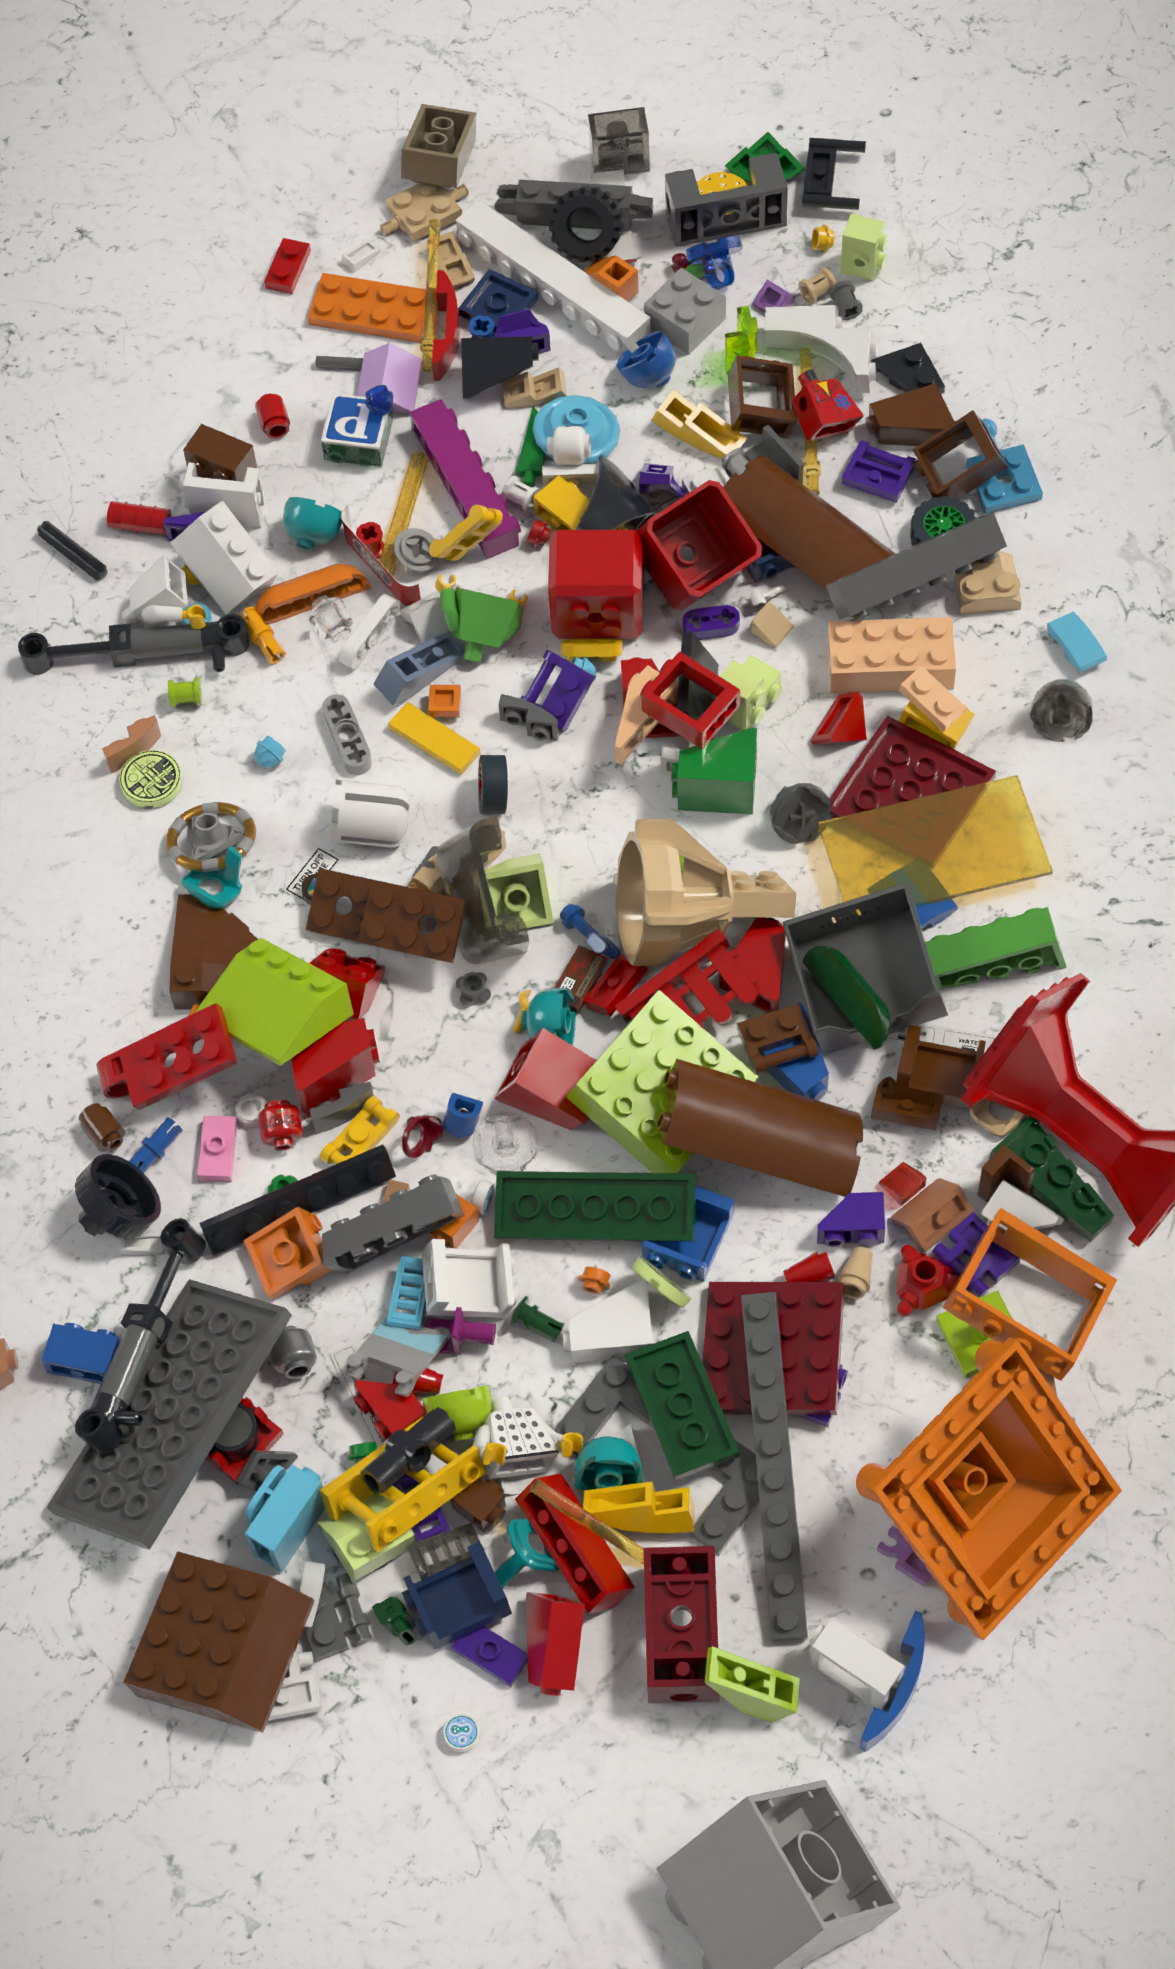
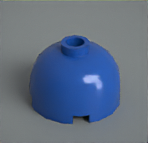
(650, 362)

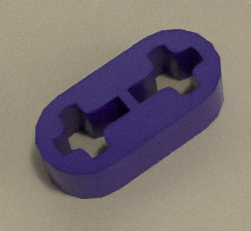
(711, 621)

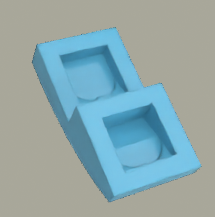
(1078, 642)

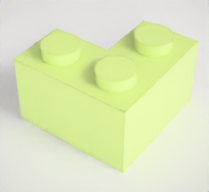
(758, 687)

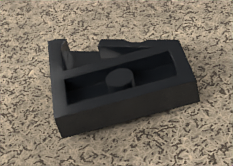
(909, 369)

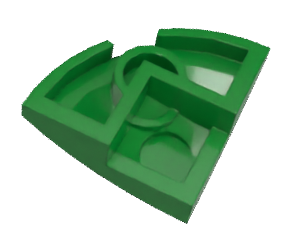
(764, 146)

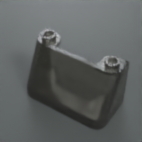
(461, 864)

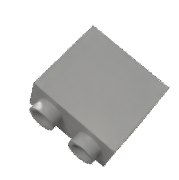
(777, 1882)

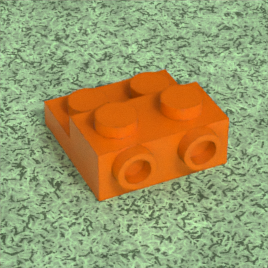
(288, 1252)

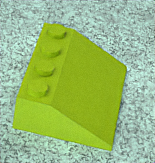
(278, 1001)

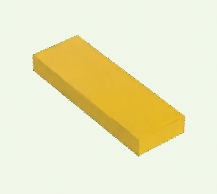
(434, 738)

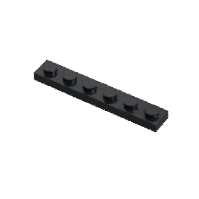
(307, 1193)

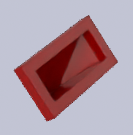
(843, 721)

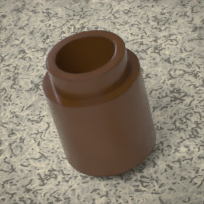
(101, 1127)

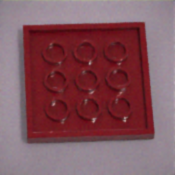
(902, 767)
(809, 1336)

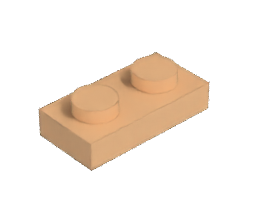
(932, 698)

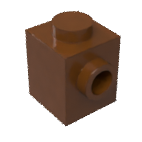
(481, 1504)

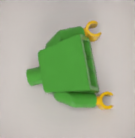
(479, 616)

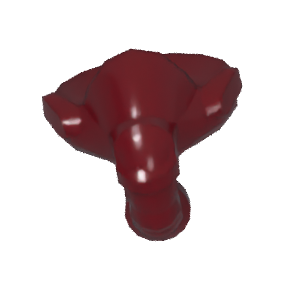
(430, 1130)

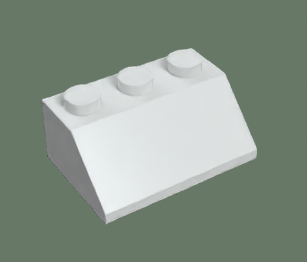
(224, 558)

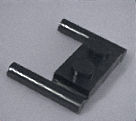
(821, 171)

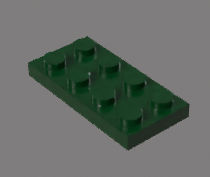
(682, 1405)

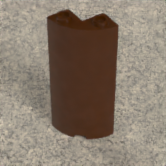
(801, 523)
(760, 1128)

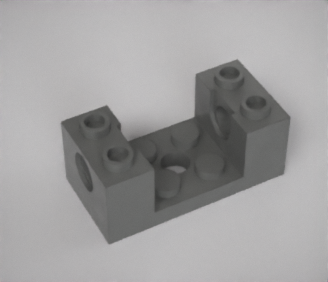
(703, 217)

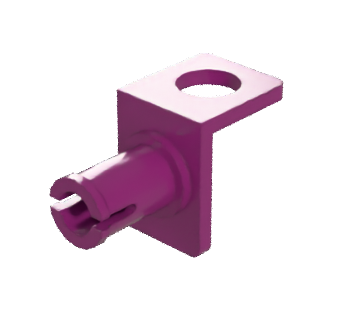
(463, 1331)

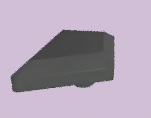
(261, 1464)

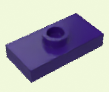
(492, 1654)

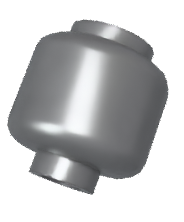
(293, 1353)

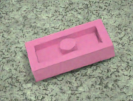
(217, 1148)

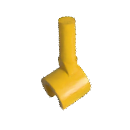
(524, 996)

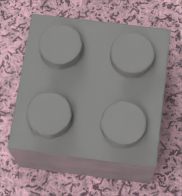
(686, 310)

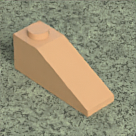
(634, 722)

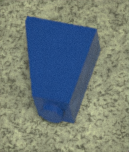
(803, 1075)

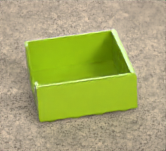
(626, 1087)

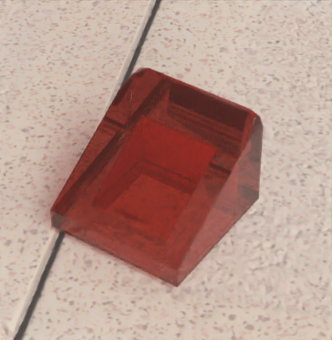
(903, 1183)

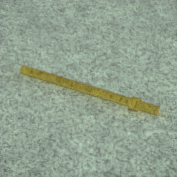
(426, 340)
(812, 465)

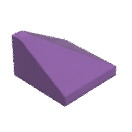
(772, 296)

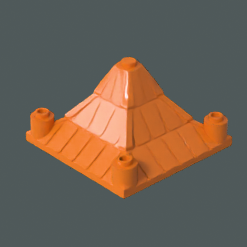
(993, 1487)

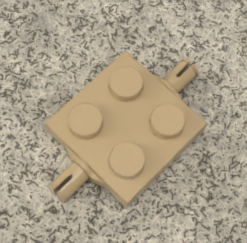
(420, 204)

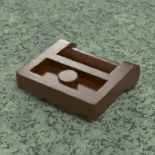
(775, 1031)

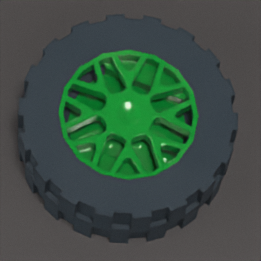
(938, 517)

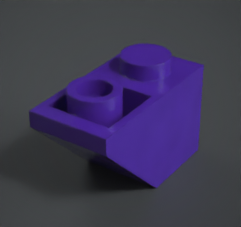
(854, 1220)

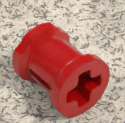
(371, 537)

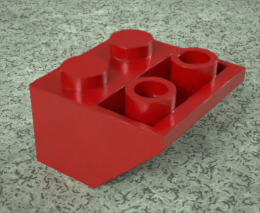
(360, 974)

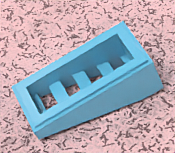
(408, 1272)

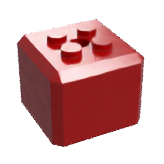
(715, 533)
(596, 584)

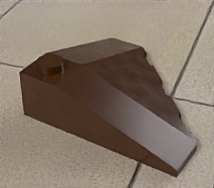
(202, 949)

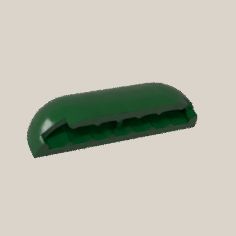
(850, 993)

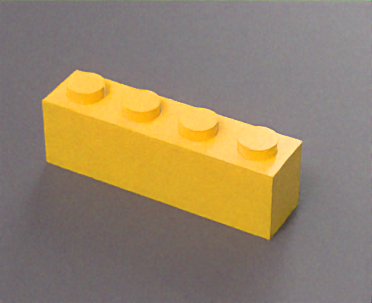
(561, 504)

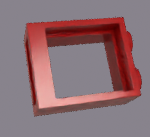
(711, 721)

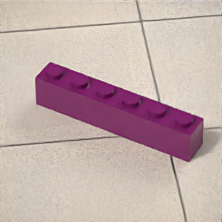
(463, 472)

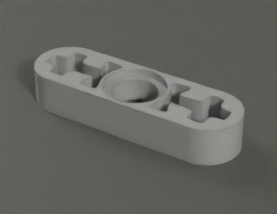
(345, 746)

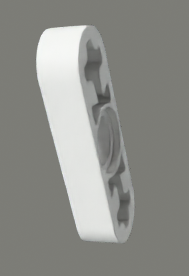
(369, 631)

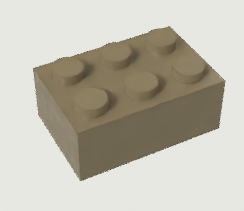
(438, 145)

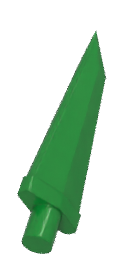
(531, 456)

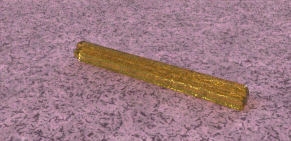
(404, 507)

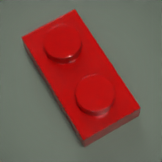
(287, 265)
(614, 986)

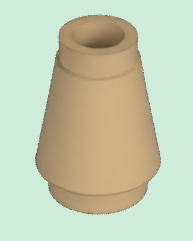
(857, 1273)

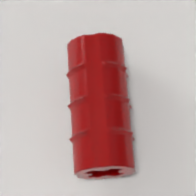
(137, 517)

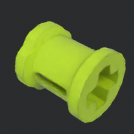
(184, 692)

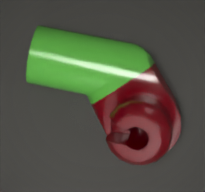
(679, 261)

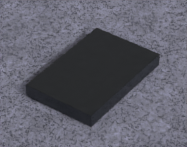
(691, 697)

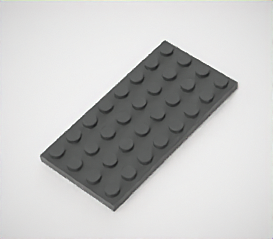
(185, 1404)

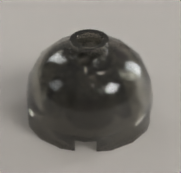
(1061, 710)

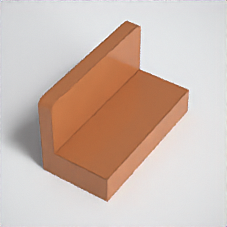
(933, 1213)

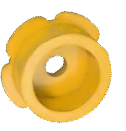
(822, 238)

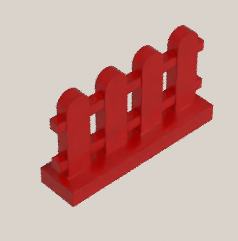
(688, 969)

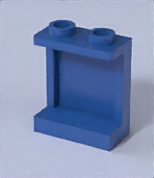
(695, 1258)

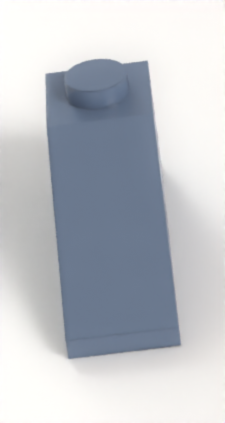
(418, 667)

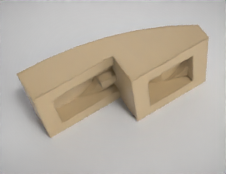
(453, 260)
(529, 391)

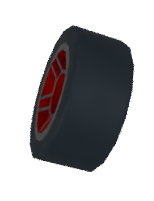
(492, 784)

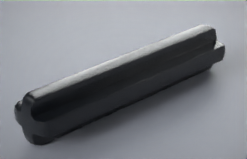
(72, 550)

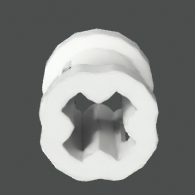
(520, 493)

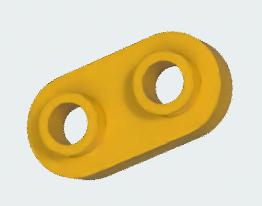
(604, 648)

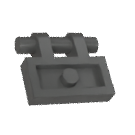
(327, 1632)

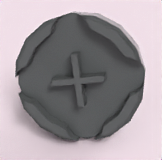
(798, 811)

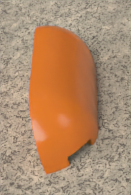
(300, 592)

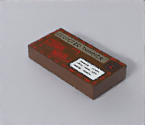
(582, 975)

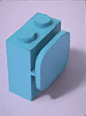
(283, 1514)

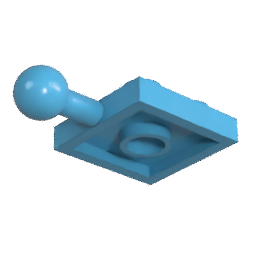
(1024, 484)

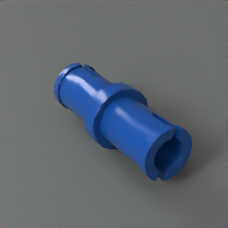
(155, 1145)

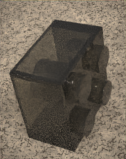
(619, 141)

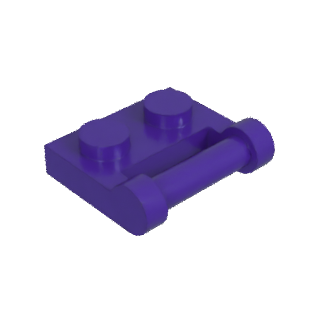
(876, 477)
(566, 692)

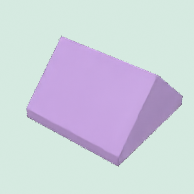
(396, 370)

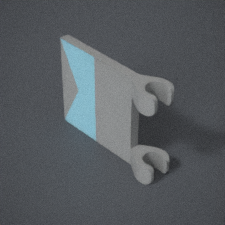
(398, 1350)

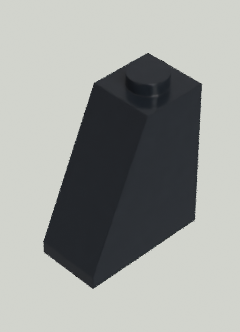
(493, 361)

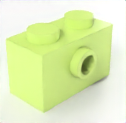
(863, 247)

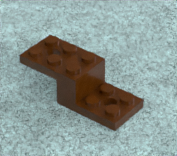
(386, 915)

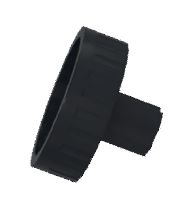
(124, 1207)

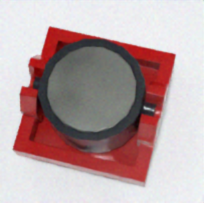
(244, 1432)

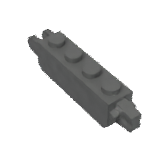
(535, 200)

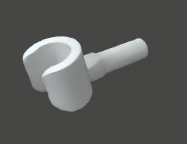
(758, 599)

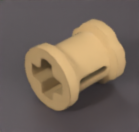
(817, 285)

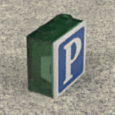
(354, 432)

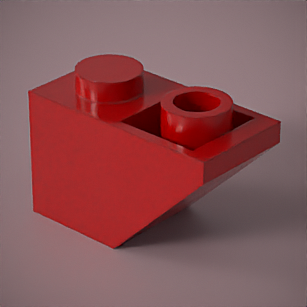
(387, 1407)

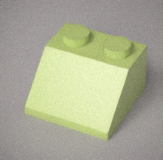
(352, 1542)

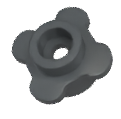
(470, 980)

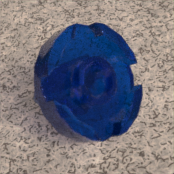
(716, 256)

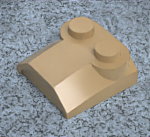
(989, 586)

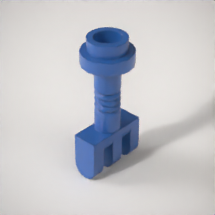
(573, 916)

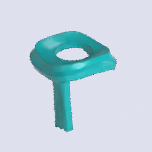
(226, 877)
(524, 1554)

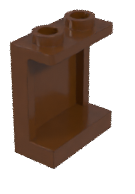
(934, 1069)

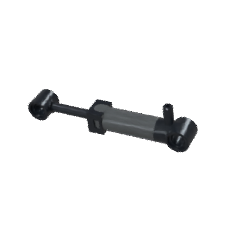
(132, 644)
(143, 1329)

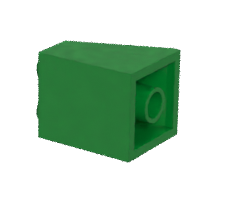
(718, 775)

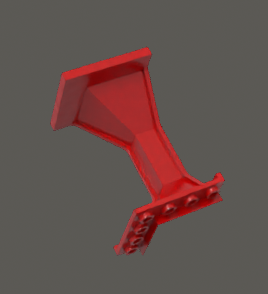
(1037, 1074)

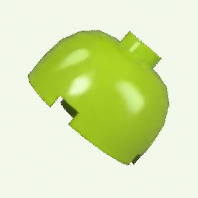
(465, 1407)

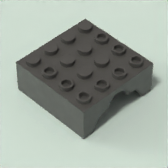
(887, 951)

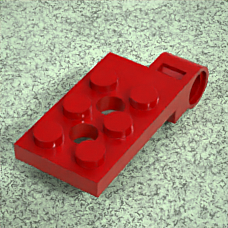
(141, 1065)

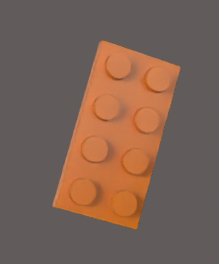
(368, 307)

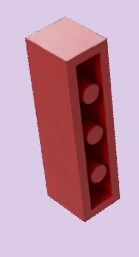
(576, 1550)

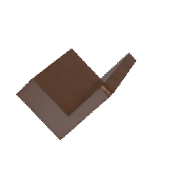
(1008, 1167)

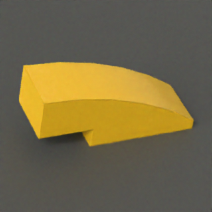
(697, 426)
(642, 1509)

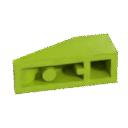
(752, 1686)

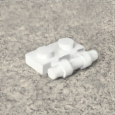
(298, 1692)

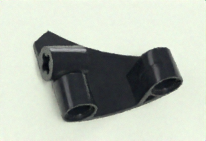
(614, 502)

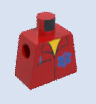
(824, 407)

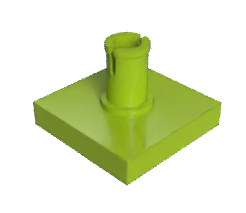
(964, 1338)

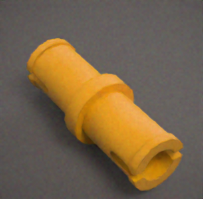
(262, 635)

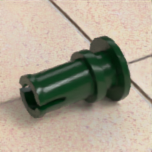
(532, 1318)

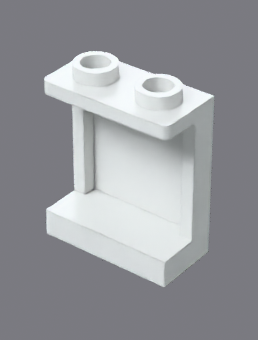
(243, 499)
(468, 1279)

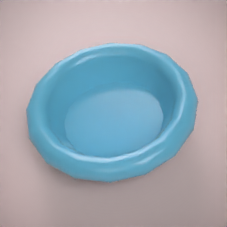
(583, 412)

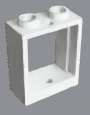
(855, 1664)

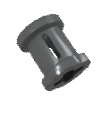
(846, 300)

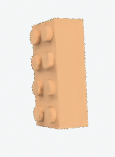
(887, 651)

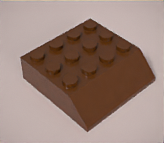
(219, 1642)

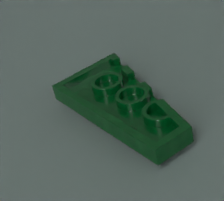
(1057, 1180)

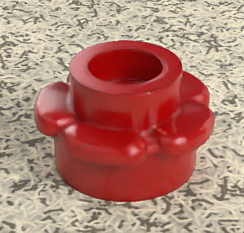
(539, 533)

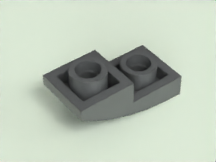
(538, 721)
(332, 1115)

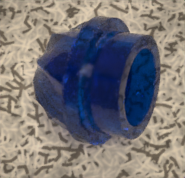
(379, 400)

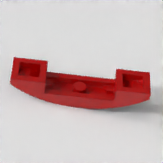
(445, 349)

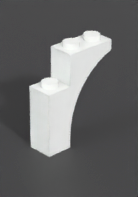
(824, 335)

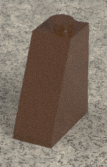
(909, 417)

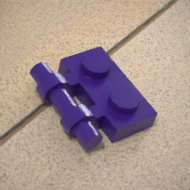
(995, 1263)

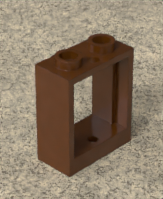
(754, 418)
(949, 439)

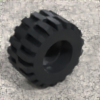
(565, 237)

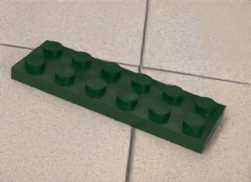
(595, 1206)

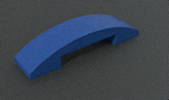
(883, 1722)

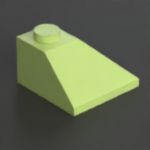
(521, 889)

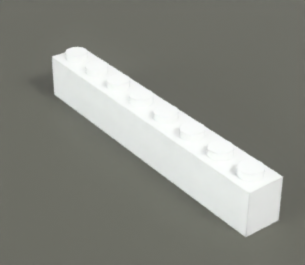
(553, 277)

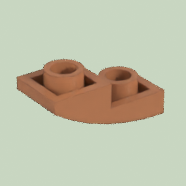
(142, 737)

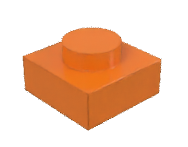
(444, 701)

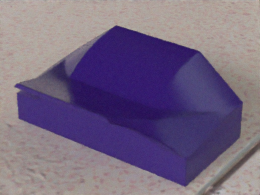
(524, 324)
(657, 477)

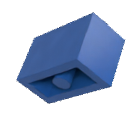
(79, 1352)

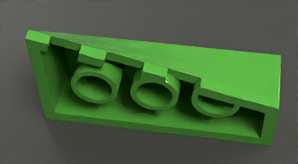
(997, 949)

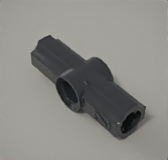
(408, 1451)

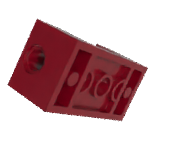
(678, 1654)

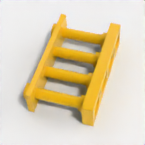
(349, 1491)

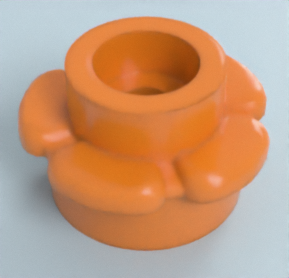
(595, 1280)

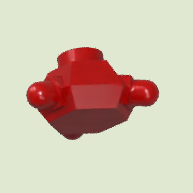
(921, 1281)

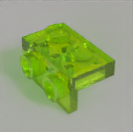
(744, 340)

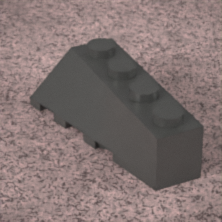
(391, 1224)

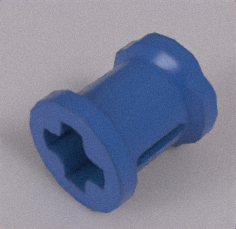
(481, 327)

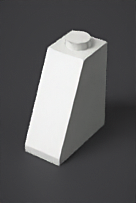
(611, 1327)

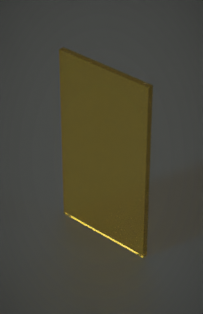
(938, 844)

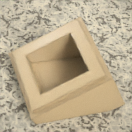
(771, 625)

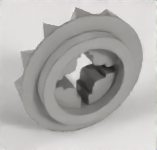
(405, 544)

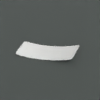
(312, 1585)

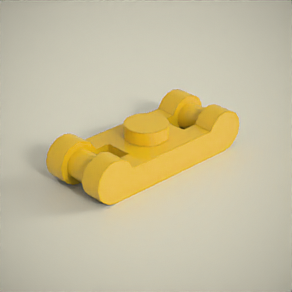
(466, 533)
(359, 1133)

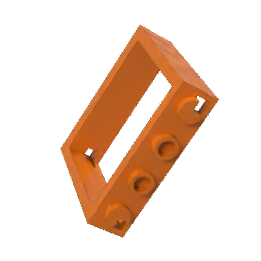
(1050, 1259)

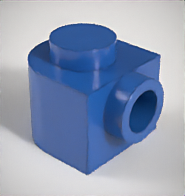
(461, 1122)

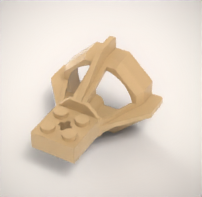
(672, 911)

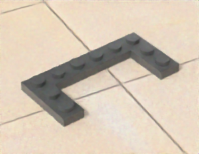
(615, 1388)

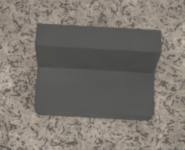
(778, 452)

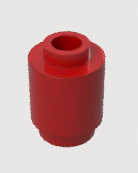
(272, 415)

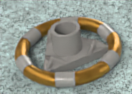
(210, 836)

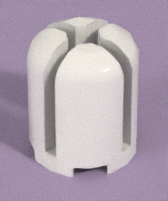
(369, 814)

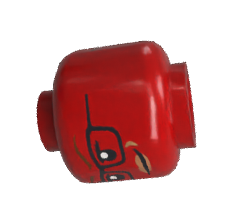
(280, 1124)

